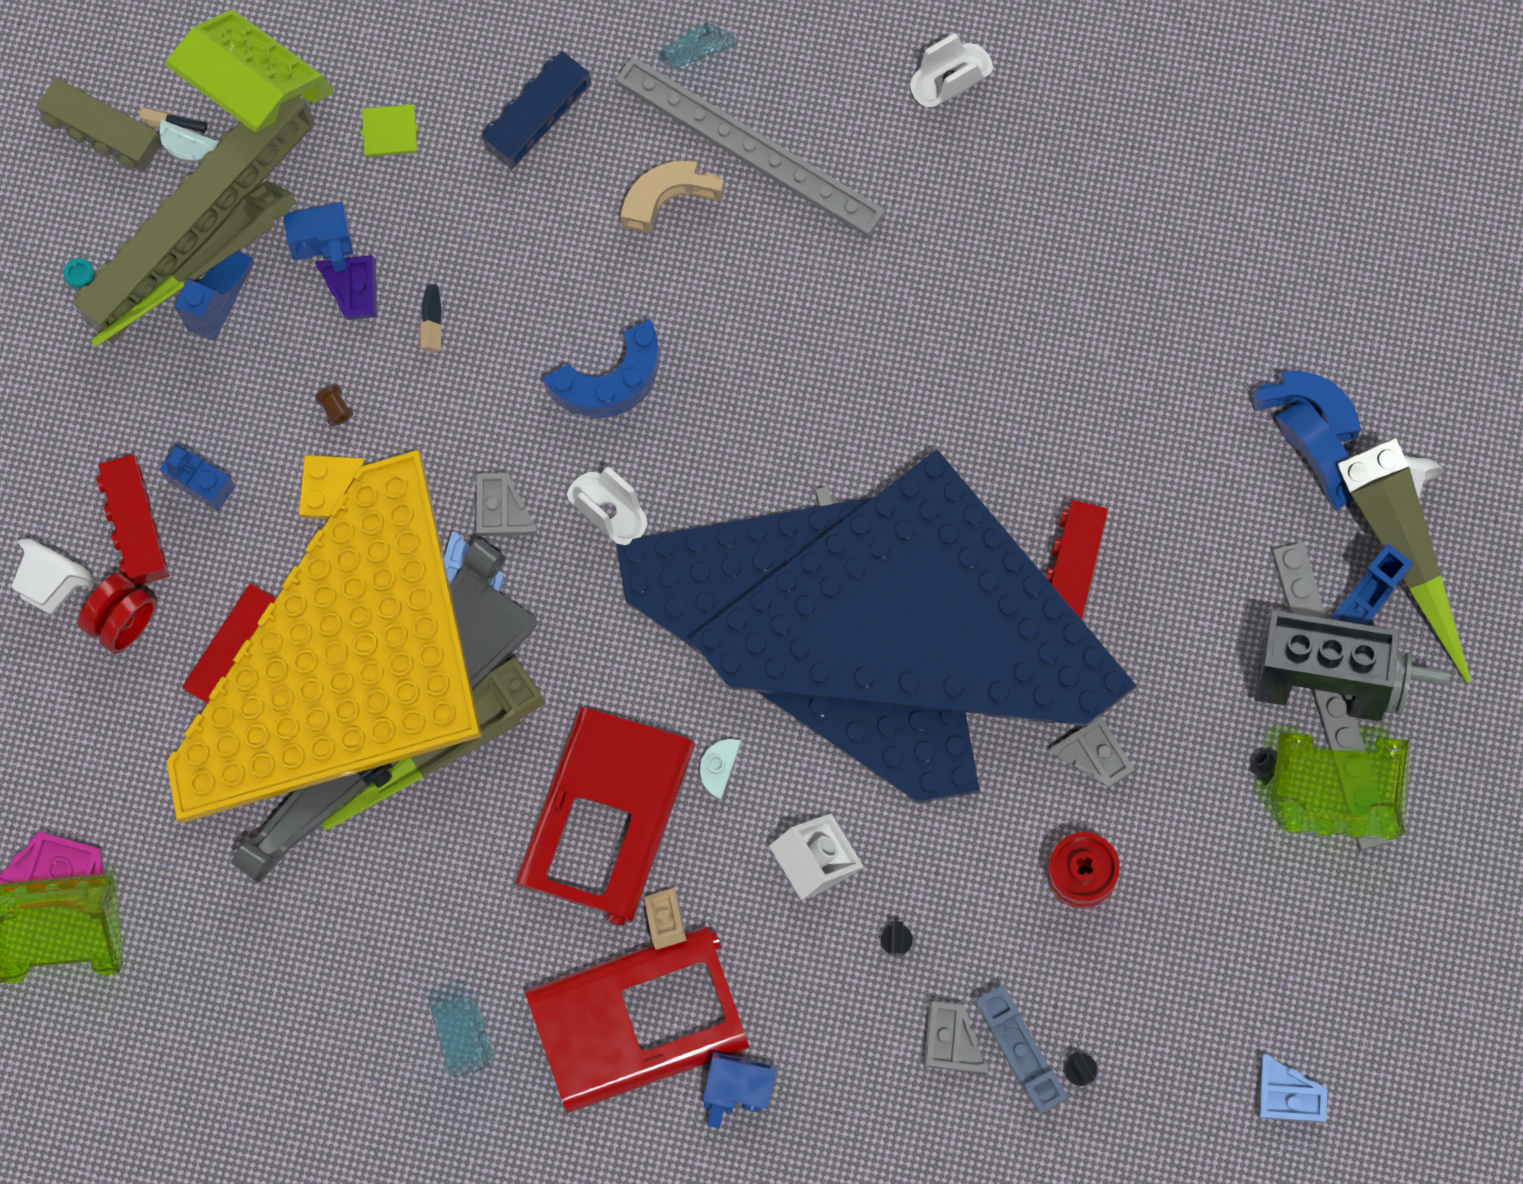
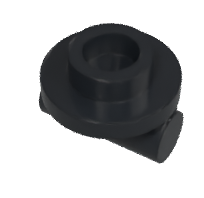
(1264, 766)
(377, 776)
(896, 939)
(1080, 1069)

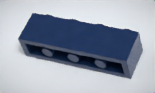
(536, 110)

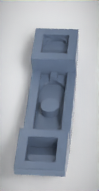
(1020, 1049)

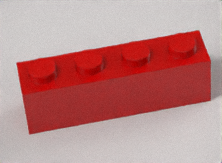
(133, 520)
(1077, 552)

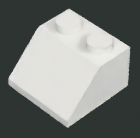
(815, 856)

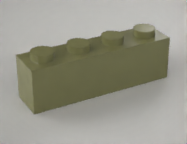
(99, 125)

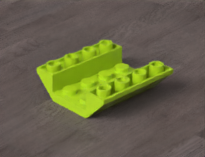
(244, 69)

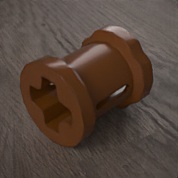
(334, 405)

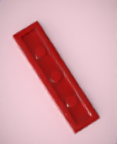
(228, 641)

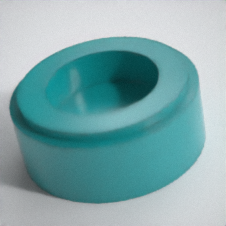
(78, 273)

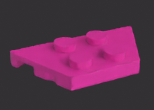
(52, 859)

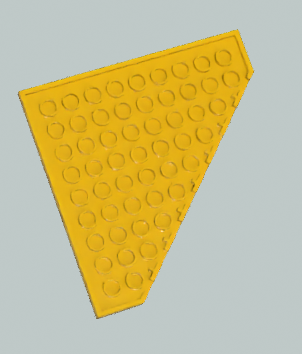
(347, 662)

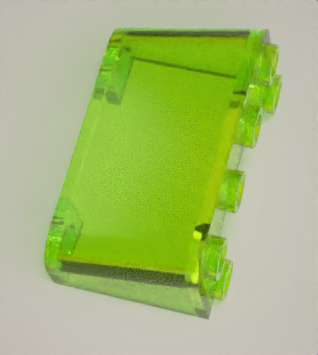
(1341, 789)

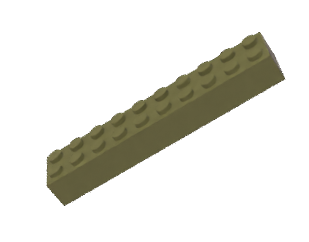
(190, 215)

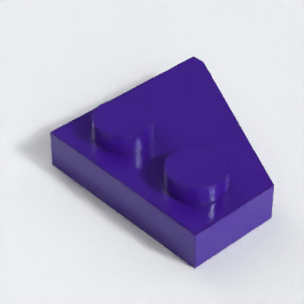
(354, 287)

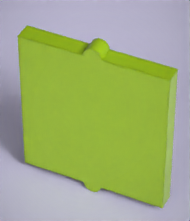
(389, 130)

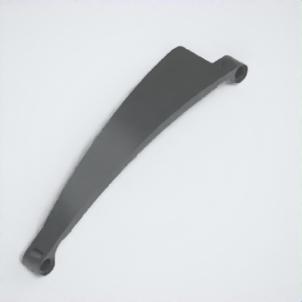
(489, 632)

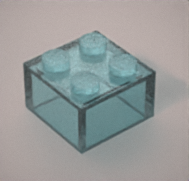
(461, 1037)

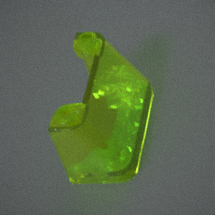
(59, 925)

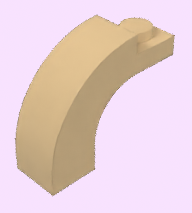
(662, 184)

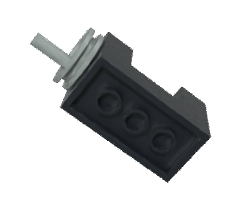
(1337, 659)

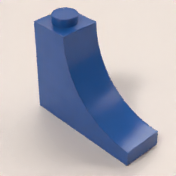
(208, 302)

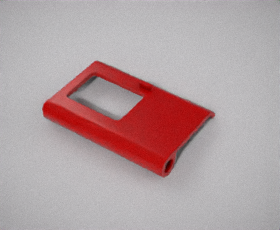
(623, 769)
(592, 1035)

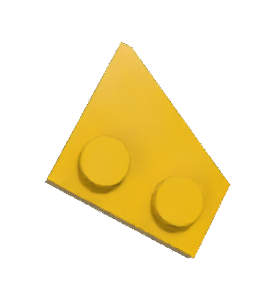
(324, 482)

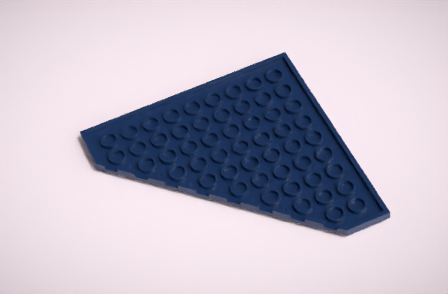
(700, 572)
(918, 610)

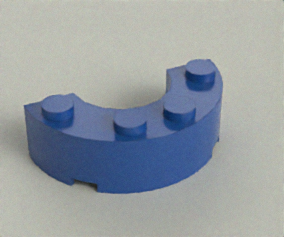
(614, 392)

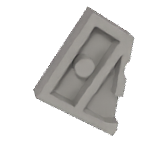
(501, 507)
(1095, 753)
(951, 1040)

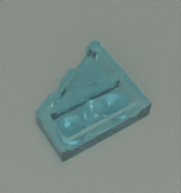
(697, 45)

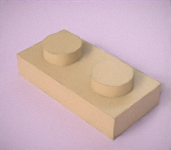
(665, 918)

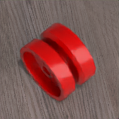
(116, 613)
(1089, 852)

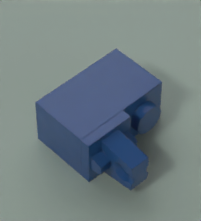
(320, 232)
(197, 477)
(737, 1081)

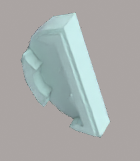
(183, 143)
(717, 766)

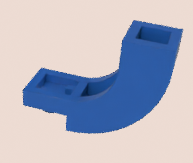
(1318, 393)
(1321, 448)
(1375, 588)

